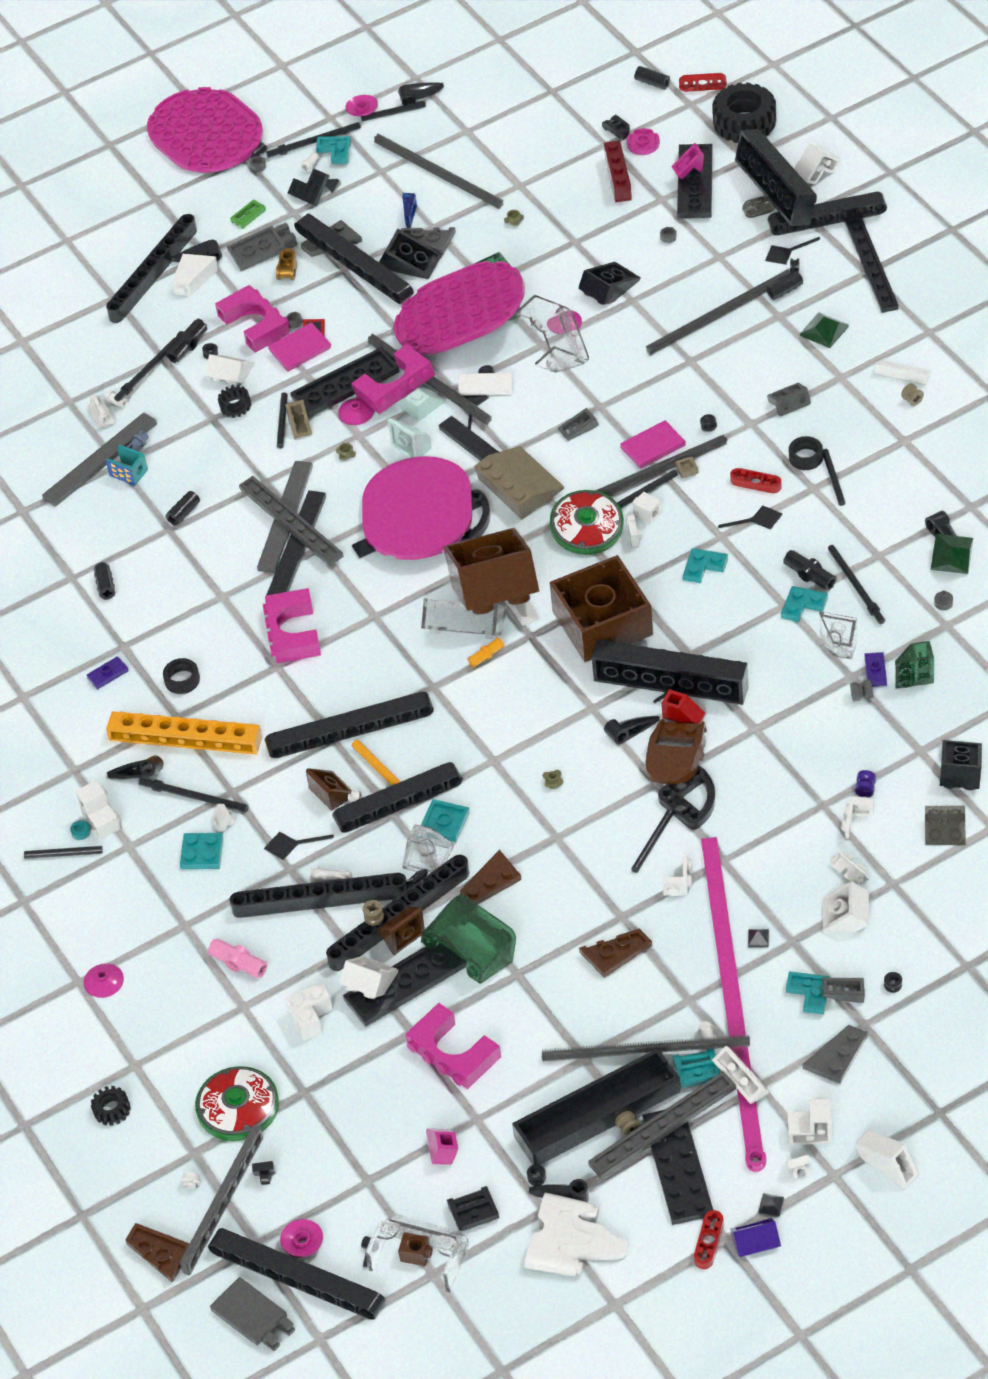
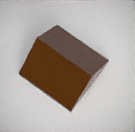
(327, 787)
(403, 929)

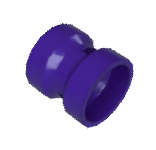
(865, 783)

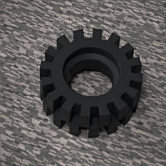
(234, 393)
(114, 1114)

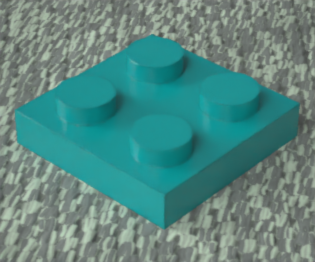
(446, 818)
(201, 851)

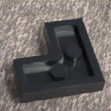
(310, 191)

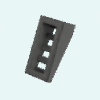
(581, 417)
(851, 983)

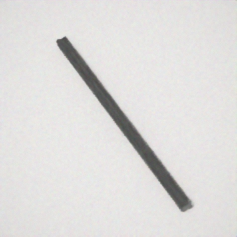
(438, 171)
(711, 315)
(438, 385)
(666, 464)
(671, 1046)

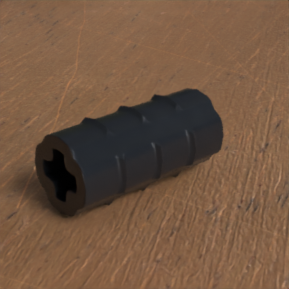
(652, 77)
(784, 285)
(182, 508)
(104, 581)

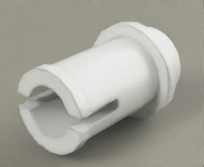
(307, 165)
(109, 398)
(706, 1030)

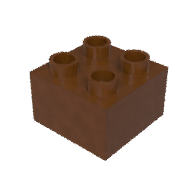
(491, 570)
(601, 605)

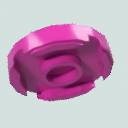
(643, 141)

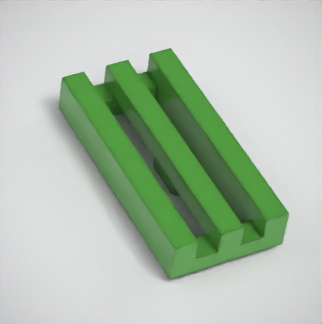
(249, 214)

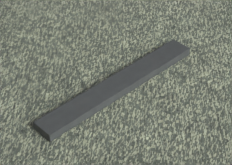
(97, 460)
(291, 521)
(278, 534)
(661, 1125)
(221, 1200)

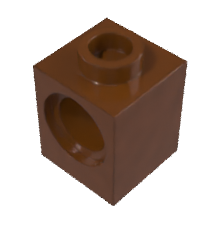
(413, 1241)

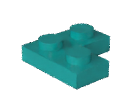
(336, 145)
(703, 560)
(802, 598)
(811, 987)

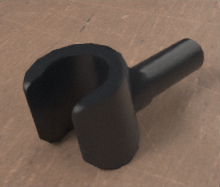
(364, 1244)

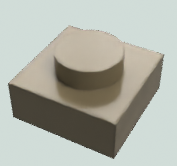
(686, 467)

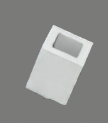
(647, 508)

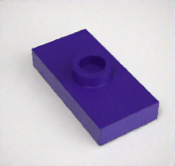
(875, 668)
(107, 672)

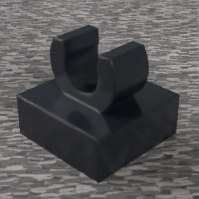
(263, 1170)

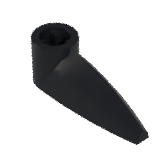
(411, 92)
(206, 248)
(939, 524)
(627, 729)
(138, 769)
(576, 1190)

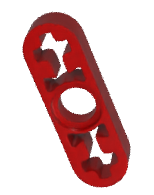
(715, 85)
(746, 476)
(707, 1231)

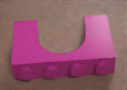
(247, 302)
(383, 396)
(290, 645)
(463, 1067)

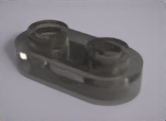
(758, 207)

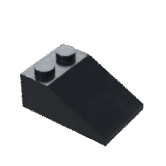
(409, 256)
(607, 282)
(961, 764)

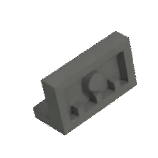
(789, 398)

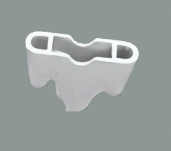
(570, 1238)

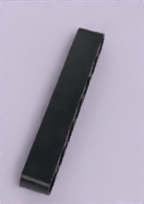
(833, 212)
(397, 797)

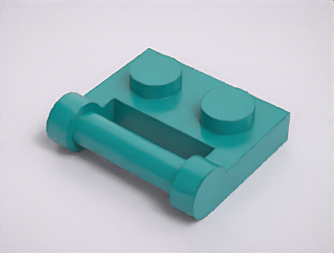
(697, 1072)

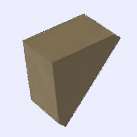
(298, 419)

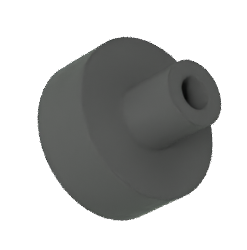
(943, 600)

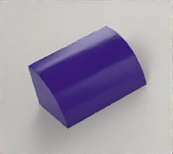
(755, 1237)

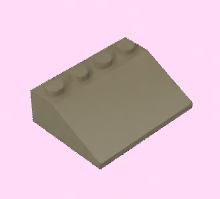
(518, 480)

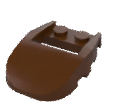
(675, 763)

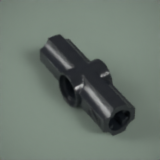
(186, 340)
(809, 570)

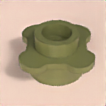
(513, 217)
(345, 451)
(552, 783)

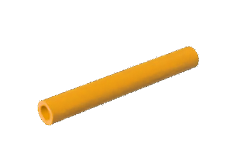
(375, 763)

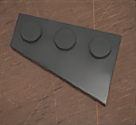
(339, 227)
(434, 238)
(837, 1055)

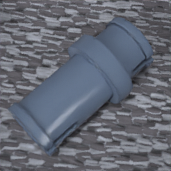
(138, 441)

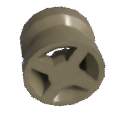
(912, 394)
(376, 916)
(627, 1122)

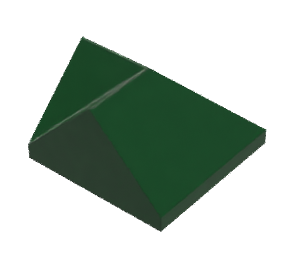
(824, 330)
(952, 553)

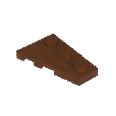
(491, 879)
(613, 954)
(157, 1249)

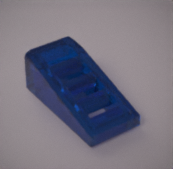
(409, 207)

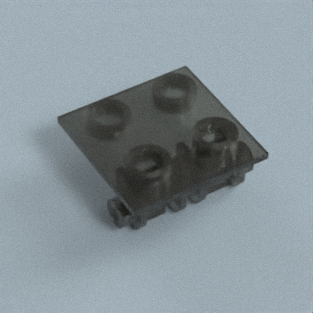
(945, 825)

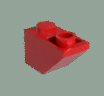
(681, 708)

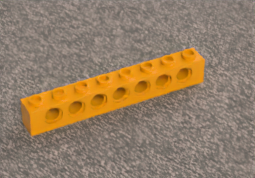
(184, 732)

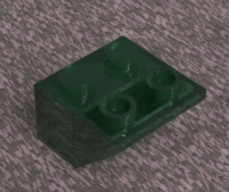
(915, 666)

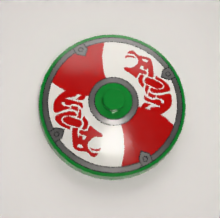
(586, 522)
(235, 1102)

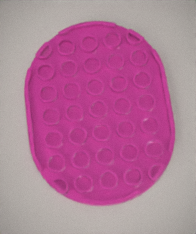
(204, 129)
(459, 307)
(416, 507)

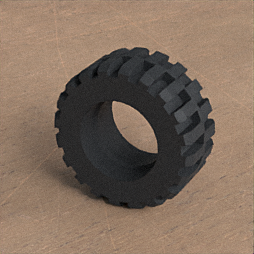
(743, 98)

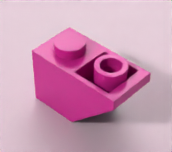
(442, 1145)

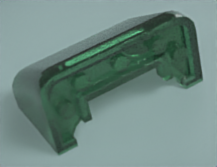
(473, 936)

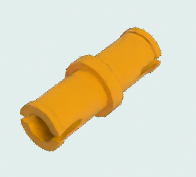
(485, 652)

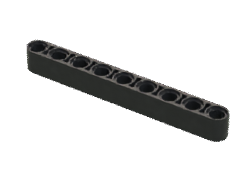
(354, 258)
(151, 268)
(349, 724)
(317, 895)
(419, 895)
(296, 1273)

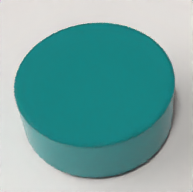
(80, 830)

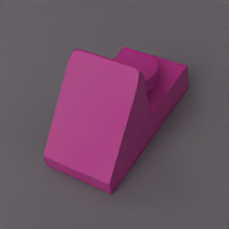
(690, 159)

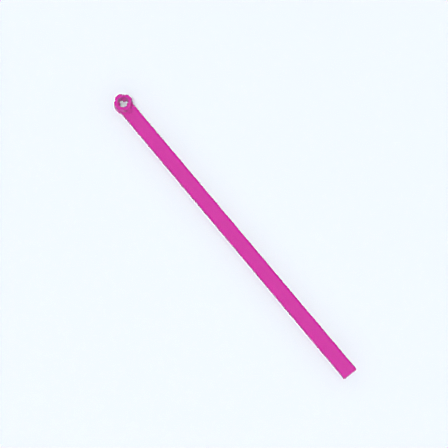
(731, 995)

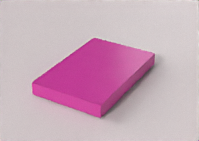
(299, 346)
(652, 444)

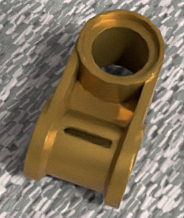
(286, 265)

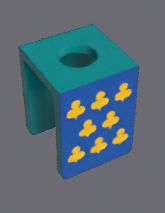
(126, 473)

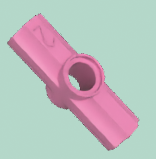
(237, 958)

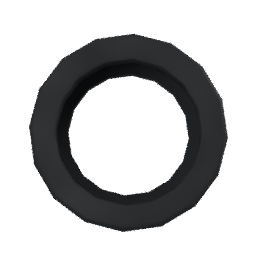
(805, 463)
(184, 686)

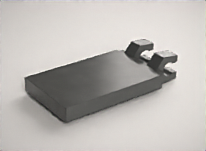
(261, 246)
(252, 1313)

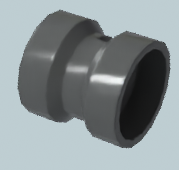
(861, 690)

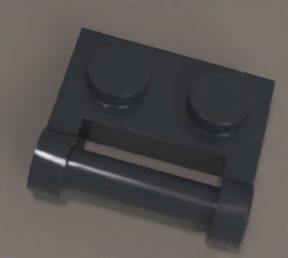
(475, 1213)

